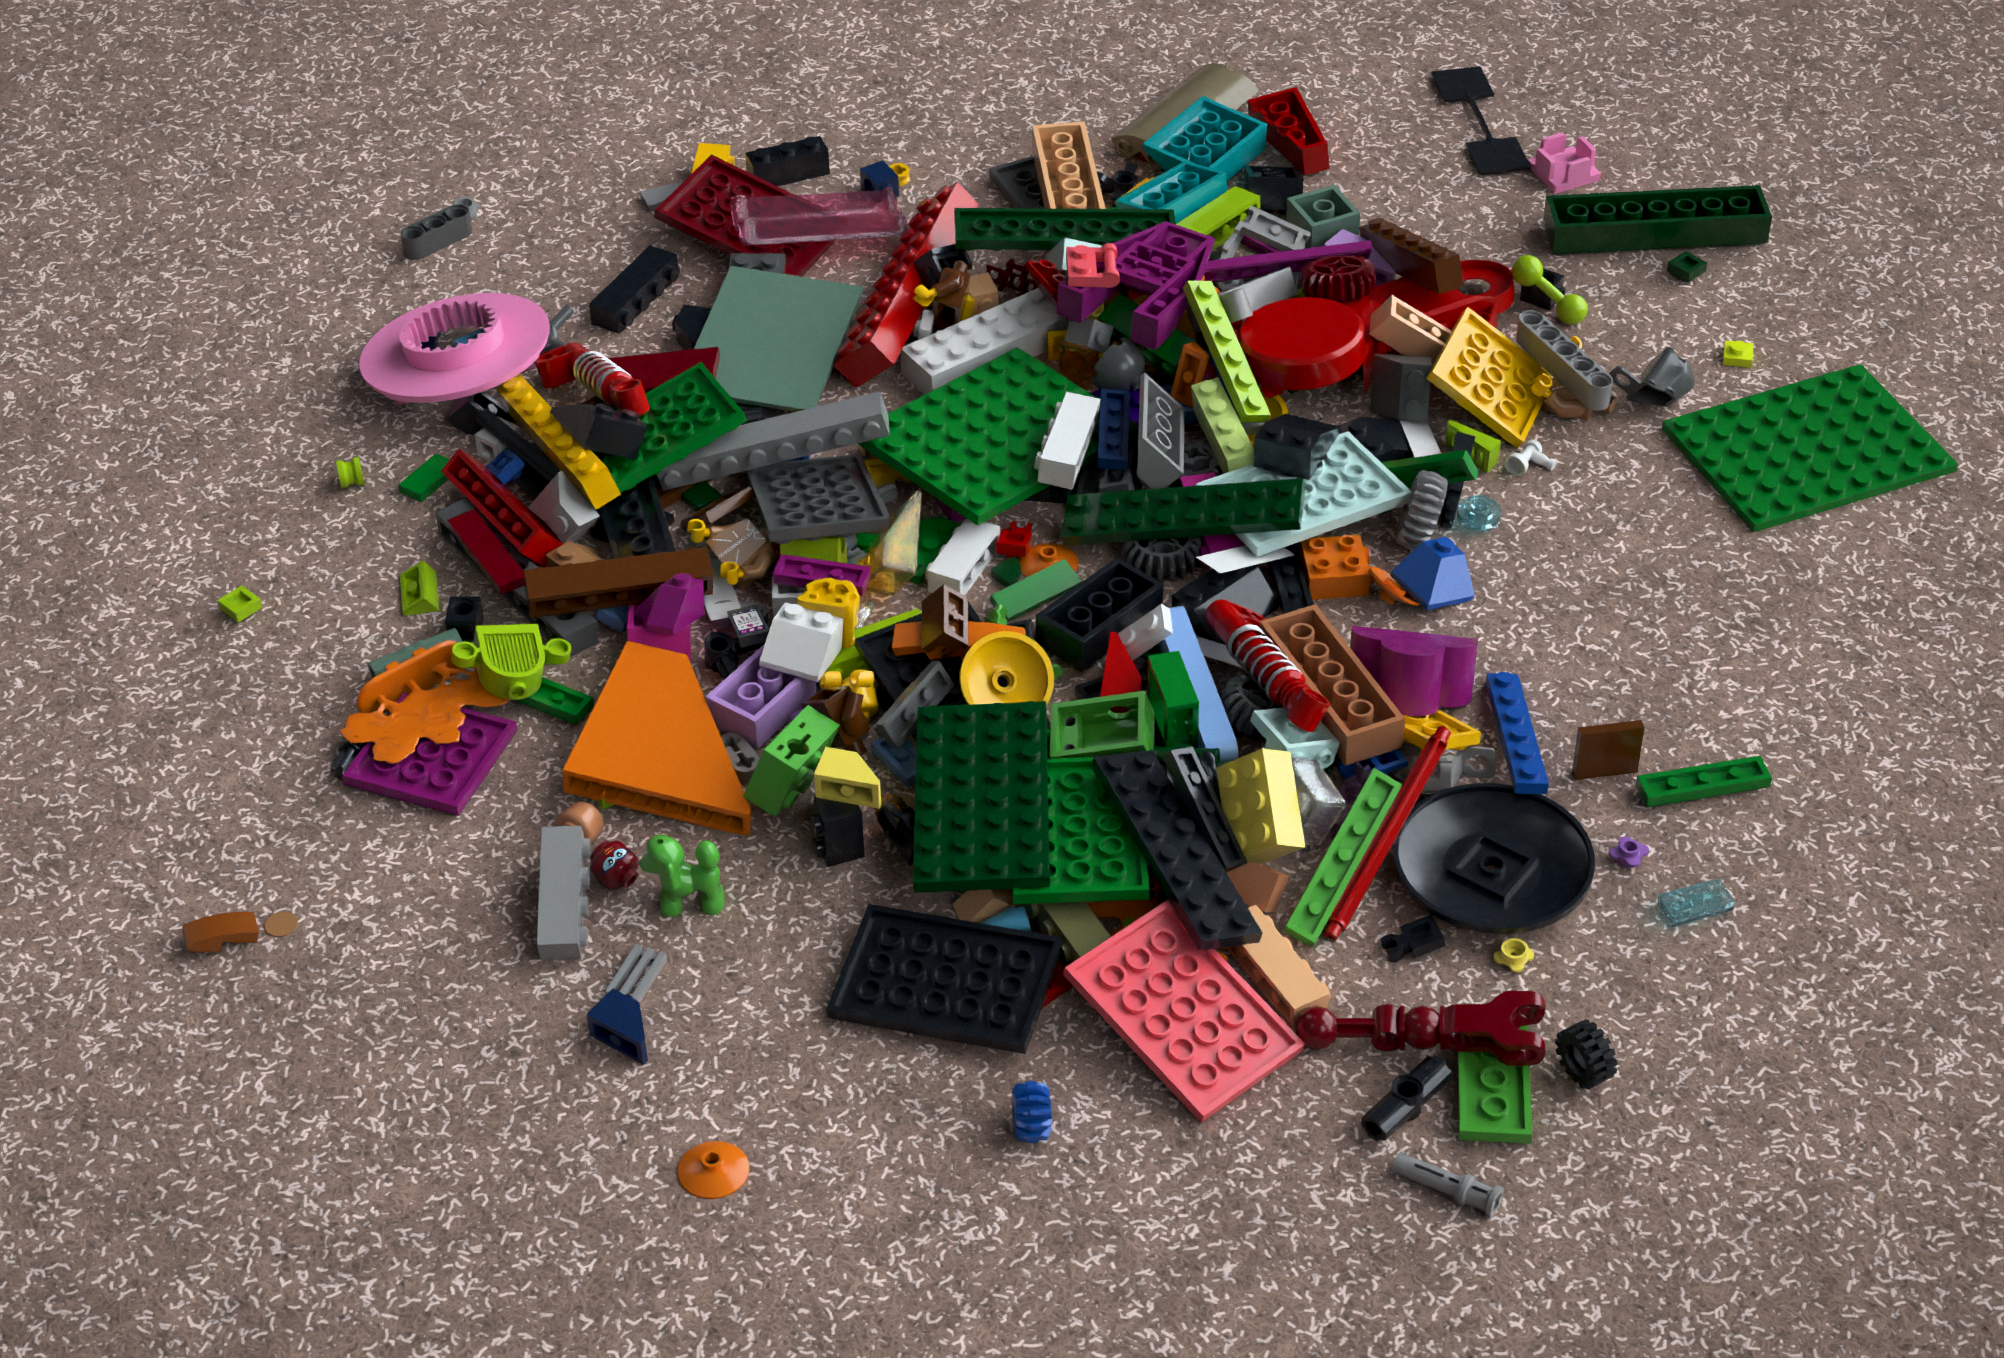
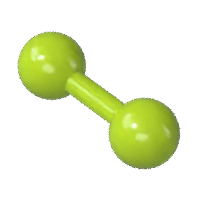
(1570, 308)

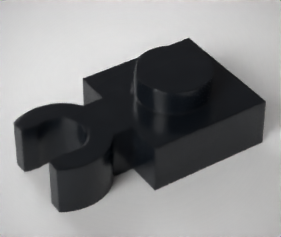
(1415, 937)

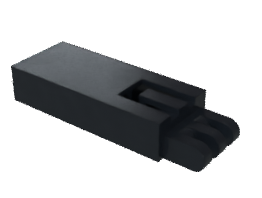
(1454, 490)

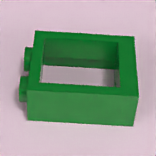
(1173, 700)

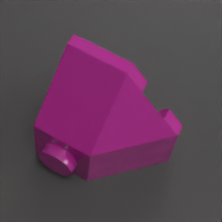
(673, 605)

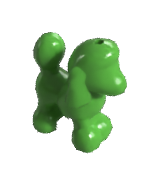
(680, 878)

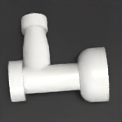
(1518, 462)

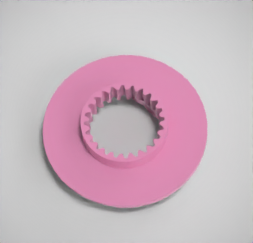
(510, 345)

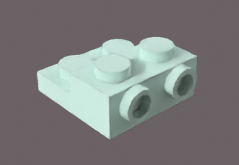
(1286, 736)

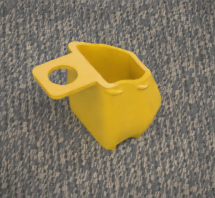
(836, 598)

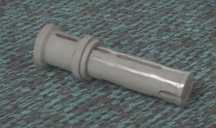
(1463, 1189)

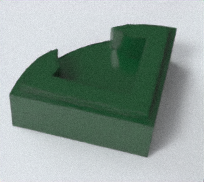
(1007, 572)

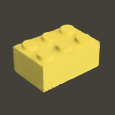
(1262, 804)

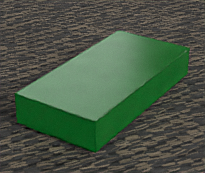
(425, 479)

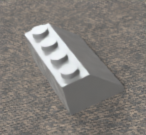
(1159, 436)

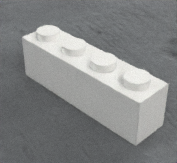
(1067, 440)

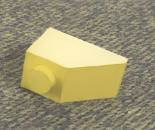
(846, 779)

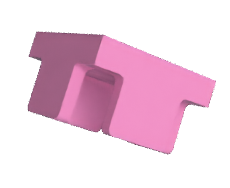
(1565, 167)

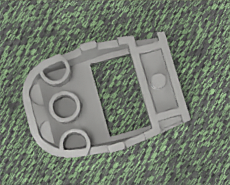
(1265, 229)

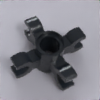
(1120, 183)

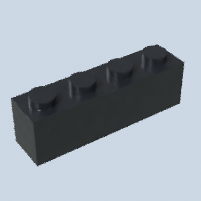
(634, 289)

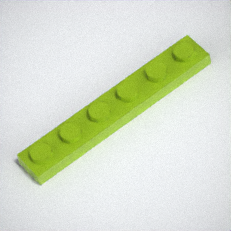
(1226, 351)

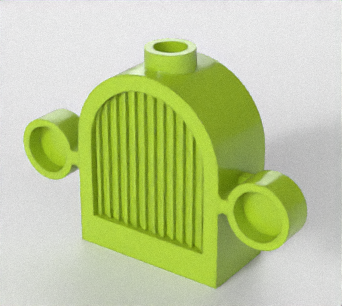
(510, 658)

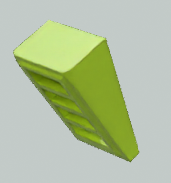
(1486, 449)

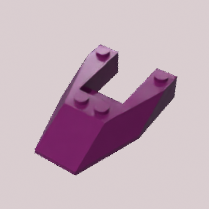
(1149, 263)

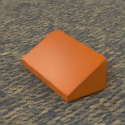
(1189, 372)

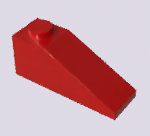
(1119, 672)

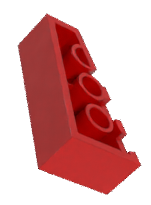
(1292, 129)

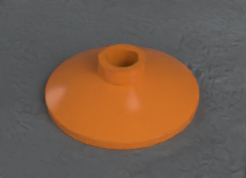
(1044, 555)
(1390, 589)
(715, 1179)

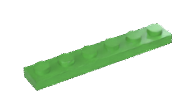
(1342, 858)

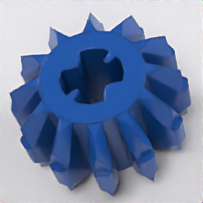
(1031, 1111)

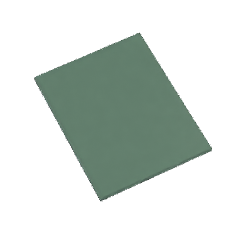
(777, 336)

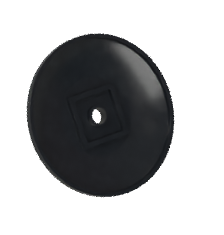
(1532, 839)

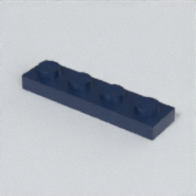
(1113, 429)

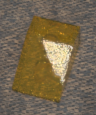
(895, 550)

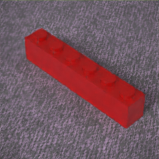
(501, 507)

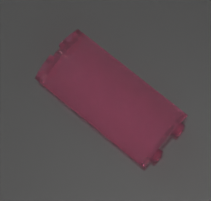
(817, 217)

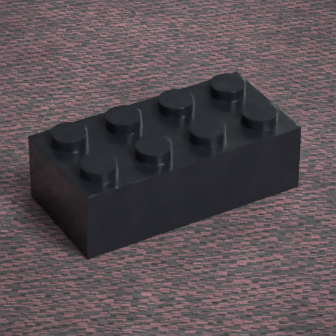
(1106, 602)

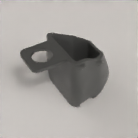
(1661, 382)

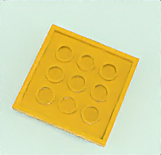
(1489, 377)

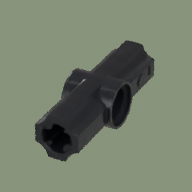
(1406, 1098)

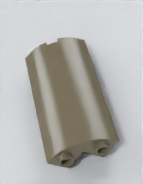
(1210, 80)

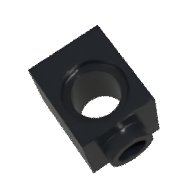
(1537, 297)
(464, 615)

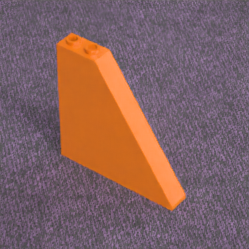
(657, 746)

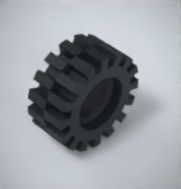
(1586, 1054)

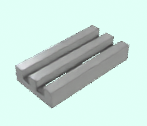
(646, 982)

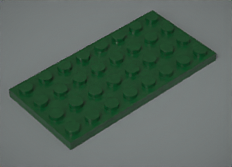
(981, 797)

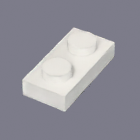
(1147, 631)

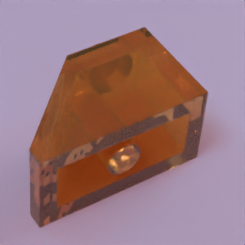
(1077, 363)

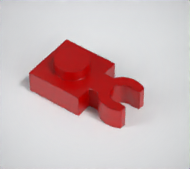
(1015, 541)

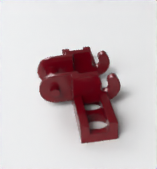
(1003, 276)

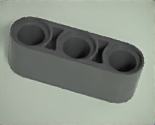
(436, 232)

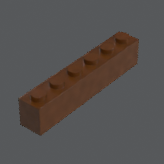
(1415, 256)
(610, 581)

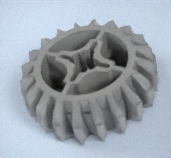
(1422, 511)

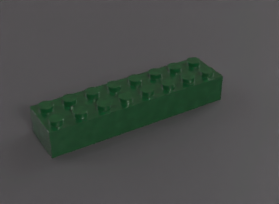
(1657, 219)

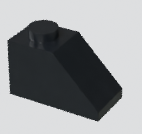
(689, 325)
(464, 412)

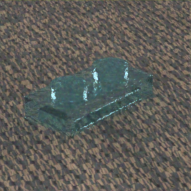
(1696, 902)

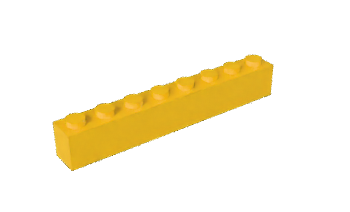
(577, 463)

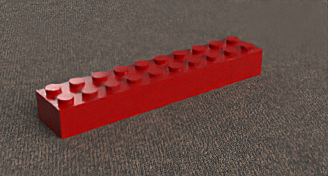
(890, 309)

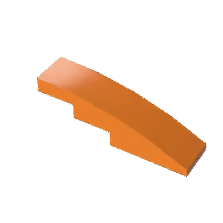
(908, 637)

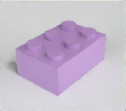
(757, 700)

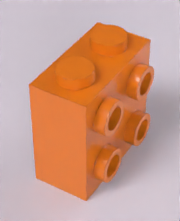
(1336, 566)

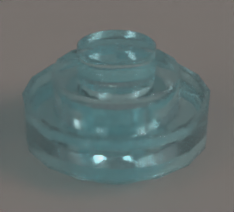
(1479, 513)

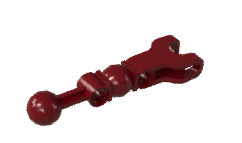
(1457, 1028)

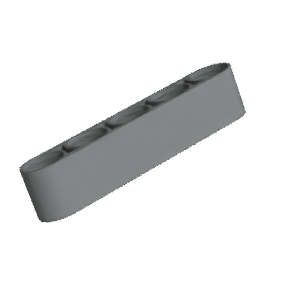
(1564, 360)

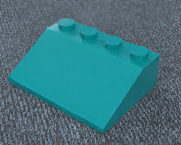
(1209, 137)

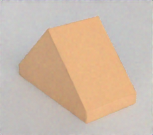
(983, 904)

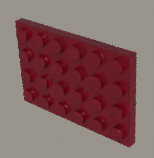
(704, 212)

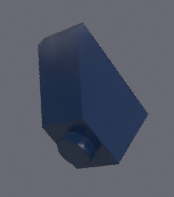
(619, 1024)

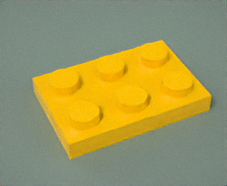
(1420, 728)

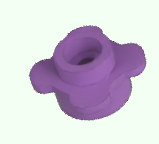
(1629, 852)

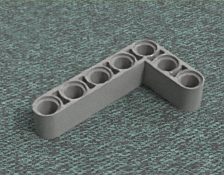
(1252, 295)

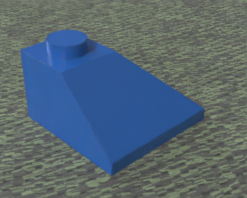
(1435, 574)

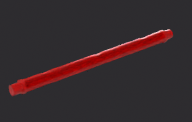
(1387, 833)

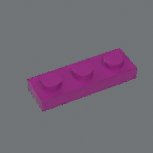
(801, 571)

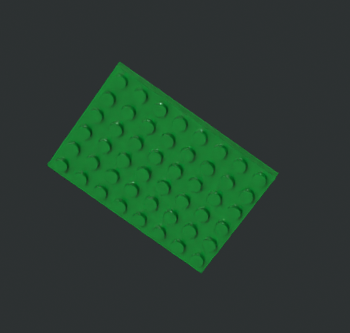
(981, 435)
(1808, 447)

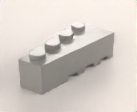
(563, 892)

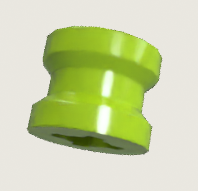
(350, 472)

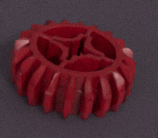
(1338, 278)

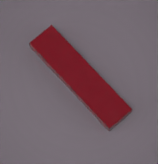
(487, 551)

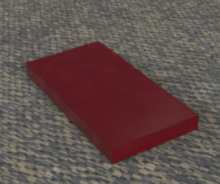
(660, 367)

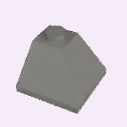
(564, 509)

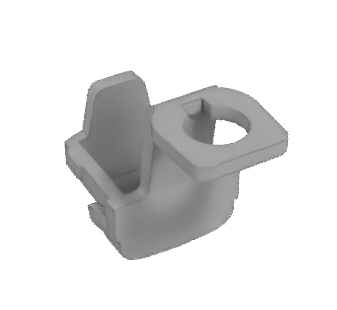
(1452, 767)

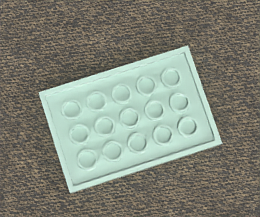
(1342, 491)

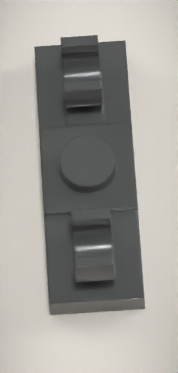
(925, 691)

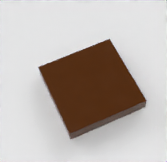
(720, 507)
(1608, 749)

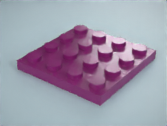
(435, 773)

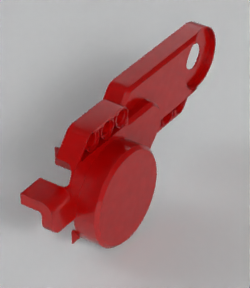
(1295, 333)

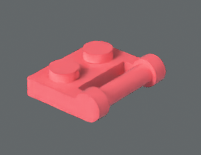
(1082, 266)

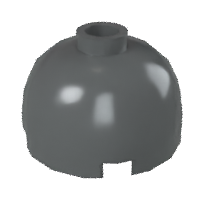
(1120, 367)

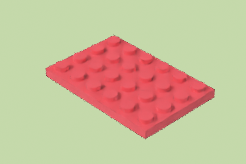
(1184, 1011)

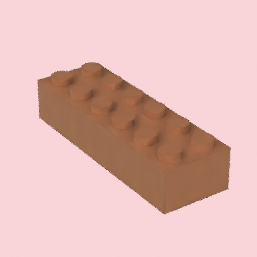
(1359, 708)

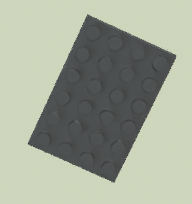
(817, 499)

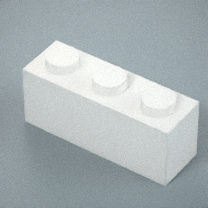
(963, 557)

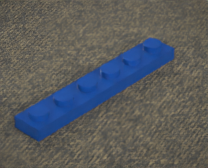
(1516, 733)

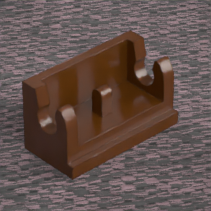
(945, 621)

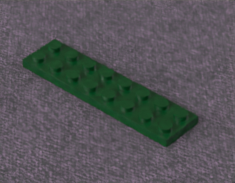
(1044, 227)
(1184, 512)

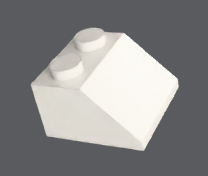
(802, 642)

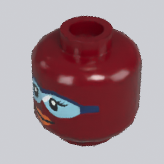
(614, 865)

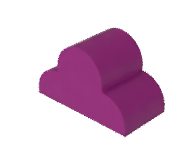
(1418, 668)

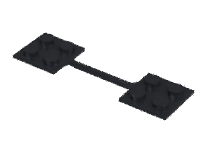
(1491, 154)

